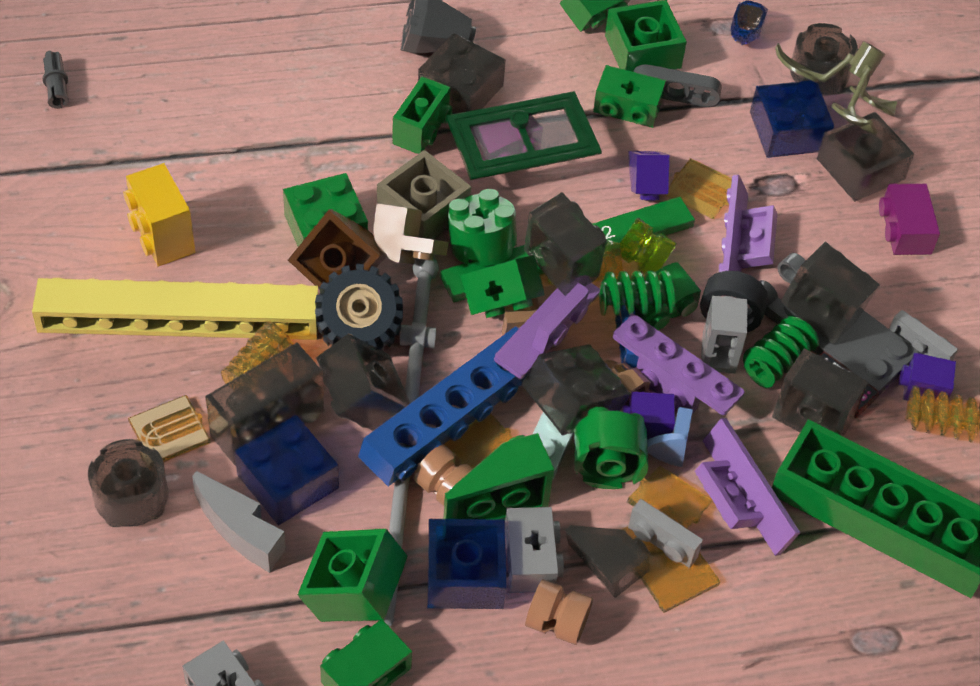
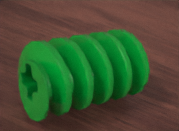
(636, 291)
(779, 350)

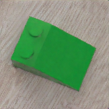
(510, 477)

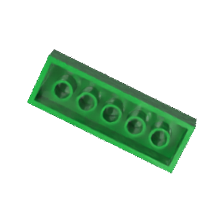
(883, 506)

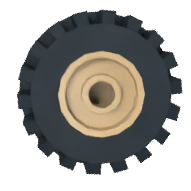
(359, 305)

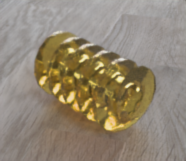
(263, 345)
(943, 413)

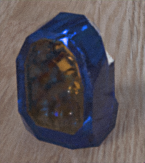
(748, 22)

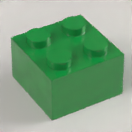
(645, 36)
(310, 201)
(353, 575)

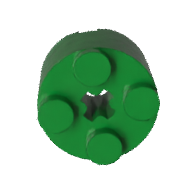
(482, 228)
(610, 448)

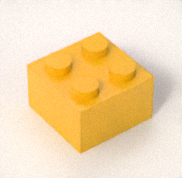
(159, 214)

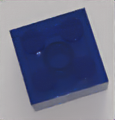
(790, 118)
(287, 469)
(466, 564)

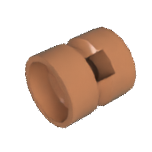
(440, 471)
(559, 612)

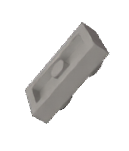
(921, 337)
(665, 533)

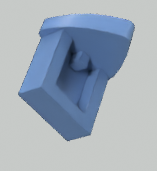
(672, 447)

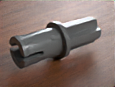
(55, 79)

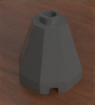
(432, 24)

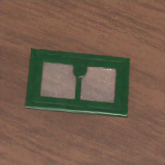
(523, 135)

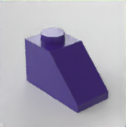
(649, 173)

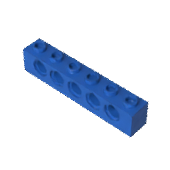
(393, 461)

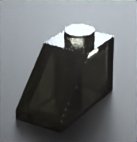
(610, 555)

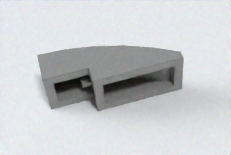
(239, 522)

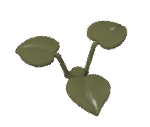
(863, 66)

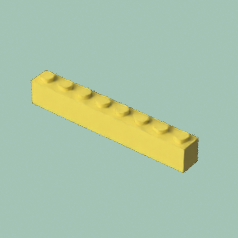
(172, 308)

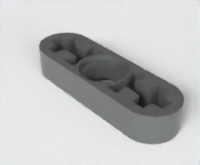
(687, 79)

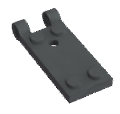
(865, 349)

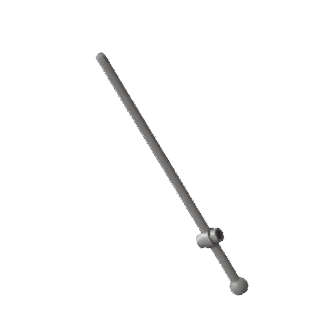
(417, 338)

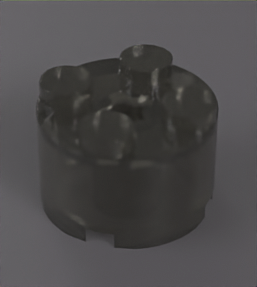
(820, 51)
(128, 483)

